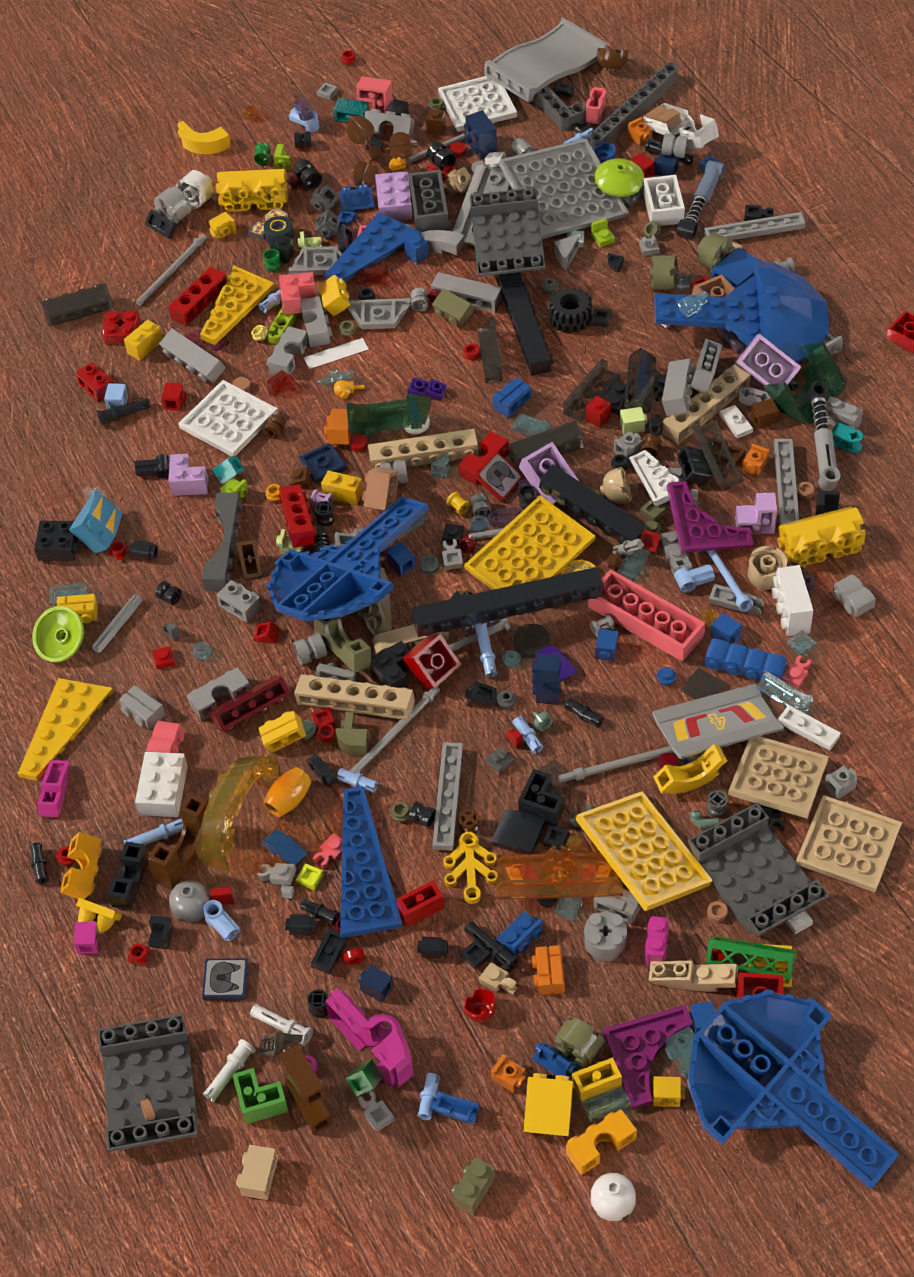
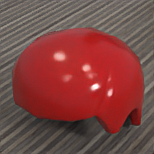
(480, 1005)

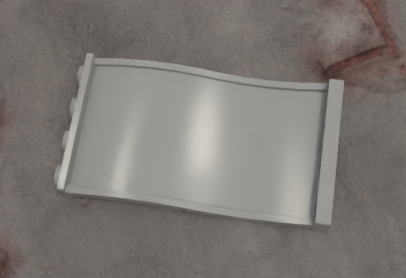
(539, 62)

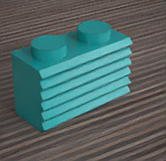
(347, 108)

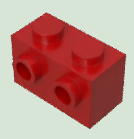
(94, 381)
(420, 903)

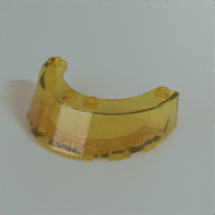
(216, 833)

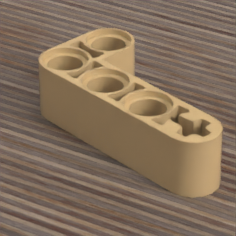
(406, 634)

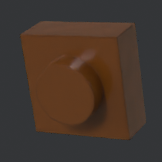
(301, 476)

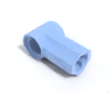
(311, 125)
(689, 579)
(221, 921)

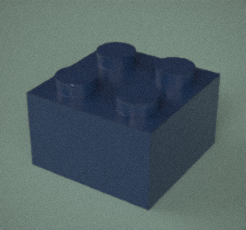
(480, 134)

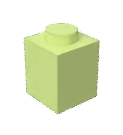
(633, 420)

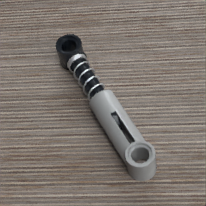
(823, 437)

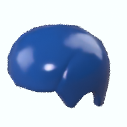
(605, 152)

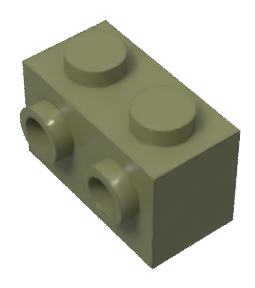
(452, 307)
(473, 1186)

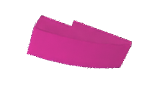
(53, 788)

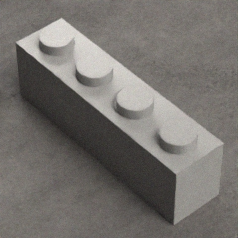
(479, 294)
(192, 356)
(706, 366)
(677, 387)

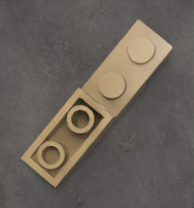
(692, 977)

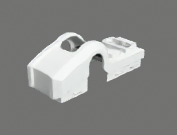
(687, 128)

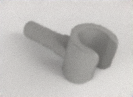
(287, 891)

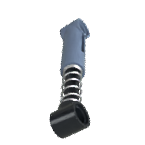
(713, 173)

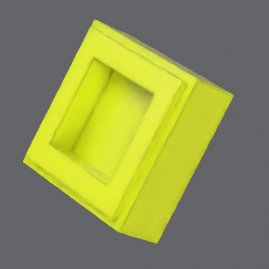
(310, 877)

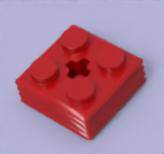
(119, 325)
(902, 331)

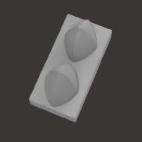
(331, 670)

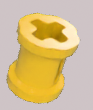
(458, 503)

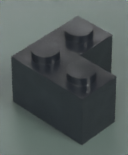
(389, 666)
(538, 800)

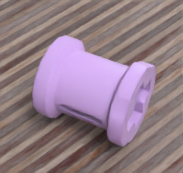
(318, 497)

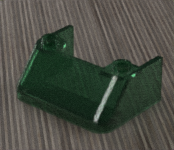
(820, 368)
(388, 415)

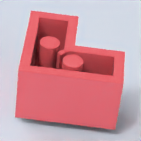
(375, 91)
(294, 288)

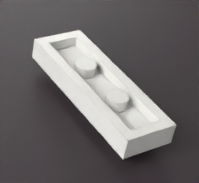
(494, 157)
(809, 727)

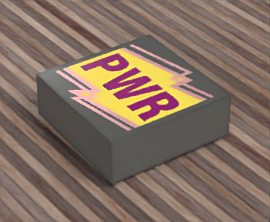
(257, 230)

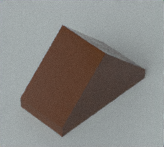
(249, 559)

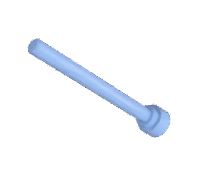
(743, 601)

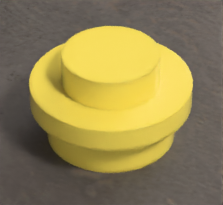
(259, 333)

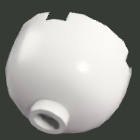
(613, 1196)

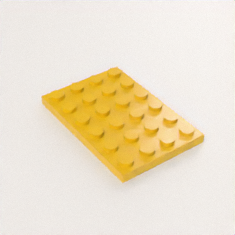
(530, 547)
(644, 850)

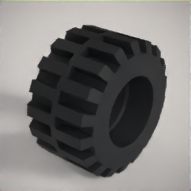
(570, 310)

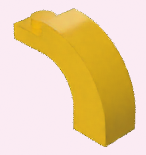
(203, 143)
(693, 775)

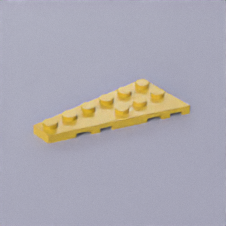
(234, 302)
(62, 720)

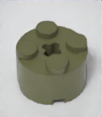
(714, 249)
(664, 272)
(579, 1041)

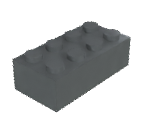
(428, 200)

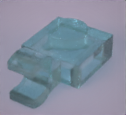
(691, 305)

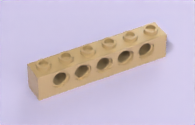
(706, 405)
(424, 449)
(355, 697)

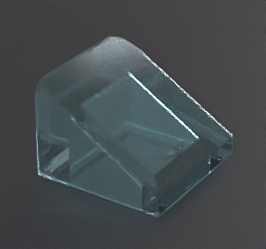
(441, 467)
(569, 907)

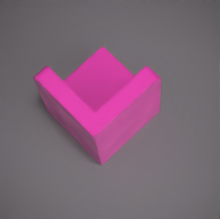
(85, 937)

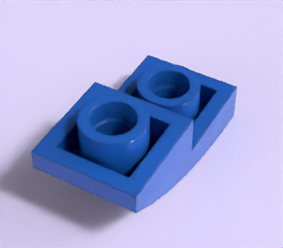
(284, 846)

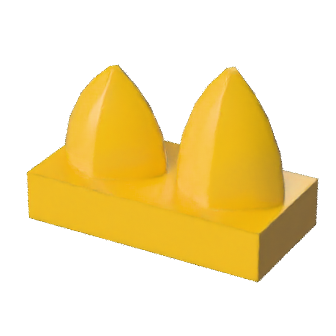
(105, 918)

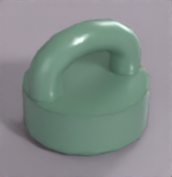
(542, 720)

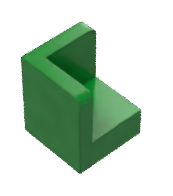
(364, 1077)

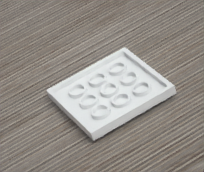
(477, 95)
(228, 418)

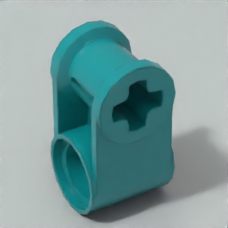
(845, 437)

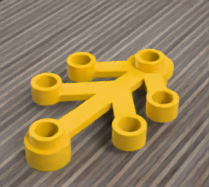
(470, 864)

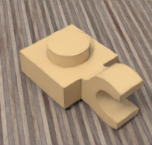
(497, 978)

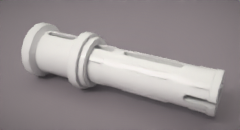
(286, 1026)
(235, 1062)

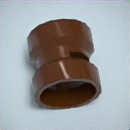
(274, 426)
(651, 444)

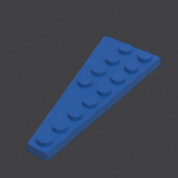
(365, 885)

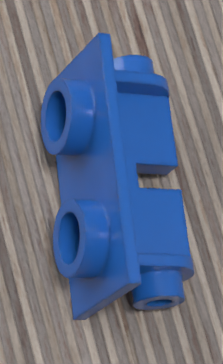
(554, 1060)
(455, 1107)

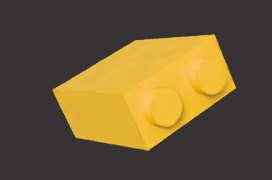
(548, 1105)

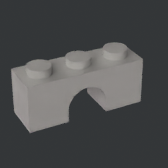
(401, 123)
(315, 321)
(291, 342)
(230, 684)

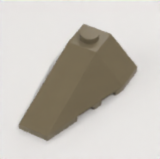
(378, 614)

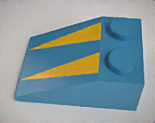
(97, 522)

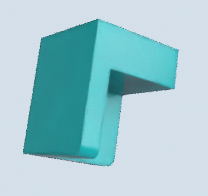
(228, 469)

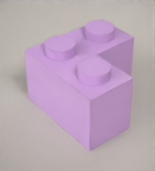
(186, 479)
(758, 517)

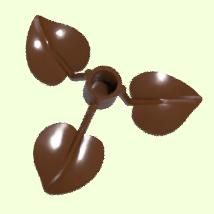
(361, 129)

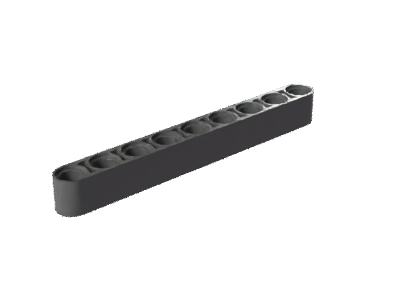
(635, 105)

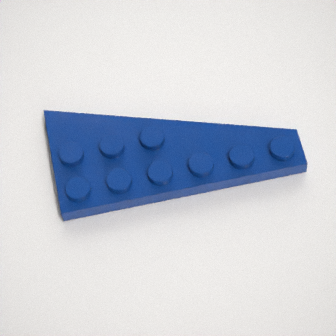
(372, 245)

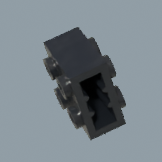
(55, 541)

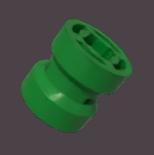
(262, 153)
(272, 260)

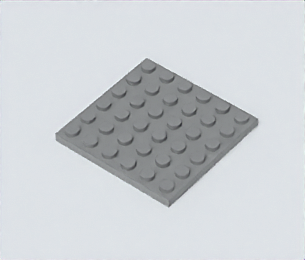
(564, 187)

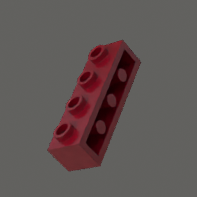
(248, 703)

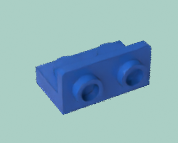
(356, 198)
(521, 933)

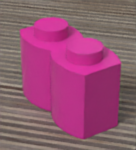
(656, 940)

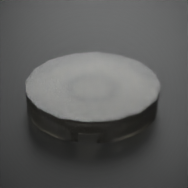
(530, 639)

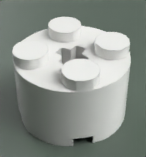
(196, 188)

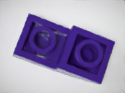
(433, 388)
(567, 668)

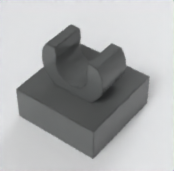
(499, 760)

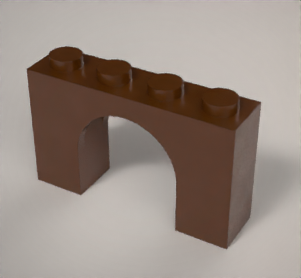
(170, 863)
(304, 1088)

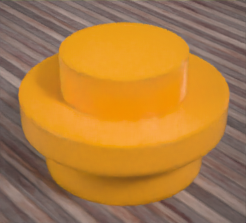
(272, 492)

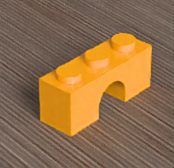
(86, 852)
(614, 1128)

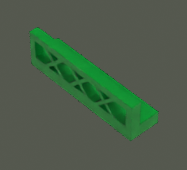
(755, 949)

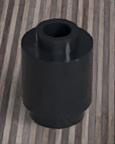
(143, 550)
(300, 924)
(432, 947)

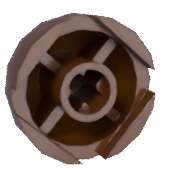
(611, 58)

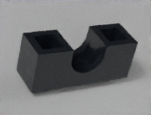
(133, 865)

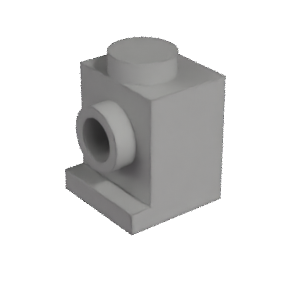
(628, 444)
(841, 782)

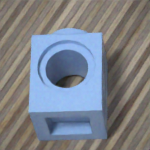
(116, 395)

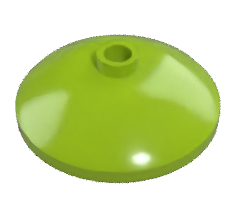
(619, 177)
(50, 633)

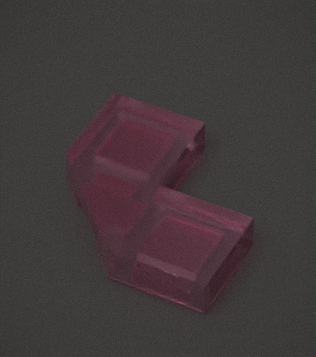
(194, 336)

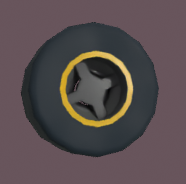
(278, 225)

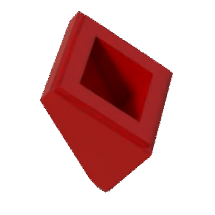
(267, 633)

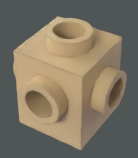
(458, 181)

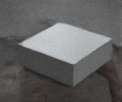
(327, 91)

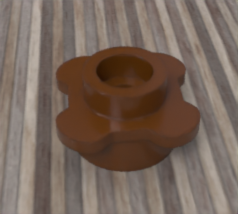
(614, 561)

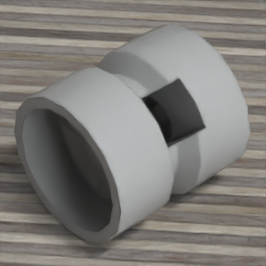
(674, 145)
(398, 465)
(310, 649)

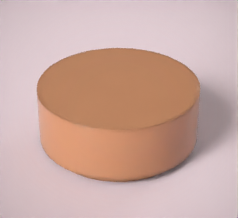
(242, 383)
(805, 490)
(717, 912)
(147, 1110)

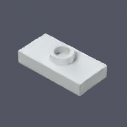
(736, 421)

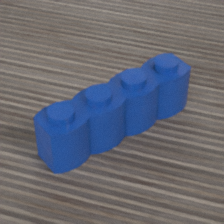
(743, 661)

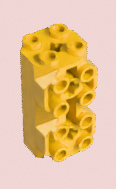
(259, 187)
(814, 537)

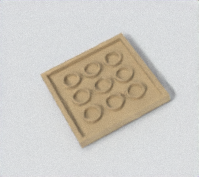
(779, 776)
(849, 843)

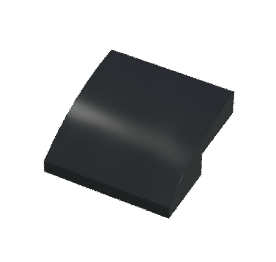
(518, 831)

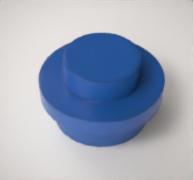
(666, 676)

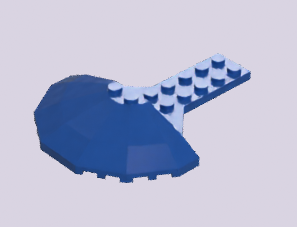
(770, 304)
(343, 576)
(765, 1069)

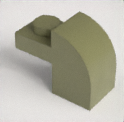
(352, 740)

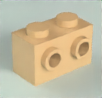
(257, 1172)

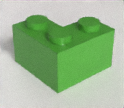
(256, 1101)

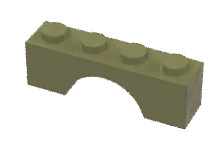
(353, 653)

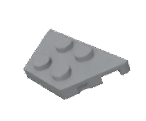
(315, 260)
(379, 312)

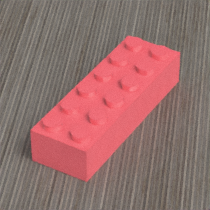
(648, 616)

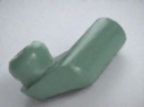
(700, 821)

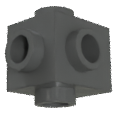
(323, 198)
(327, 224)

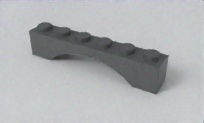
(217, 570)

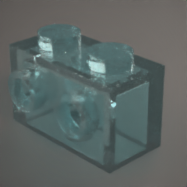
(679, 1048)

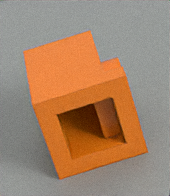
(639, 131)
(755, 460)
(509, 1081)

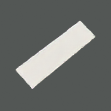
(335, 353)

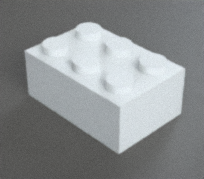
(663, 200)
(792, 600)
(161, 784)

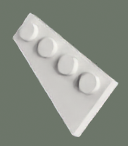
(653, 476)

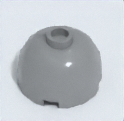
(188, 901)

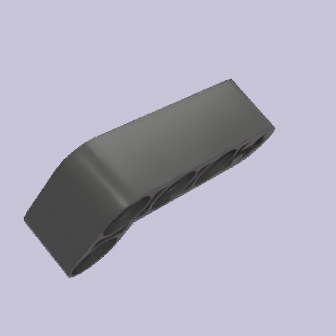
(558, 111)

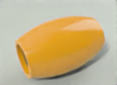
(287, 792)

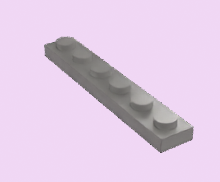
(759, 226)
(786, 480)
(447, 796)

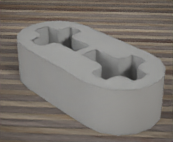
(753, 396)

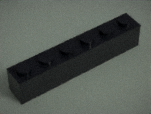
(590, 505)

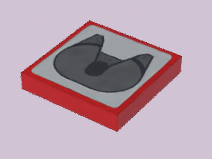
(498, 476)

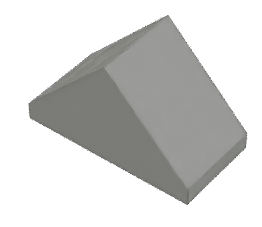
(566, 249)

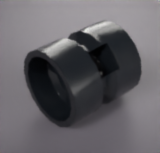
(441, 155)
(308, 174)

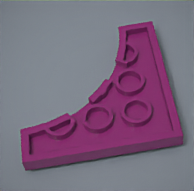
(697, 529)
(636, 1046)

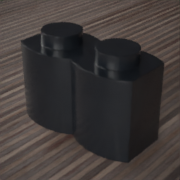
(694, 465)

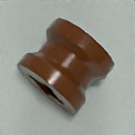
(469, 816)

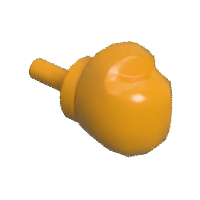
(397, 164)
(345, 388)

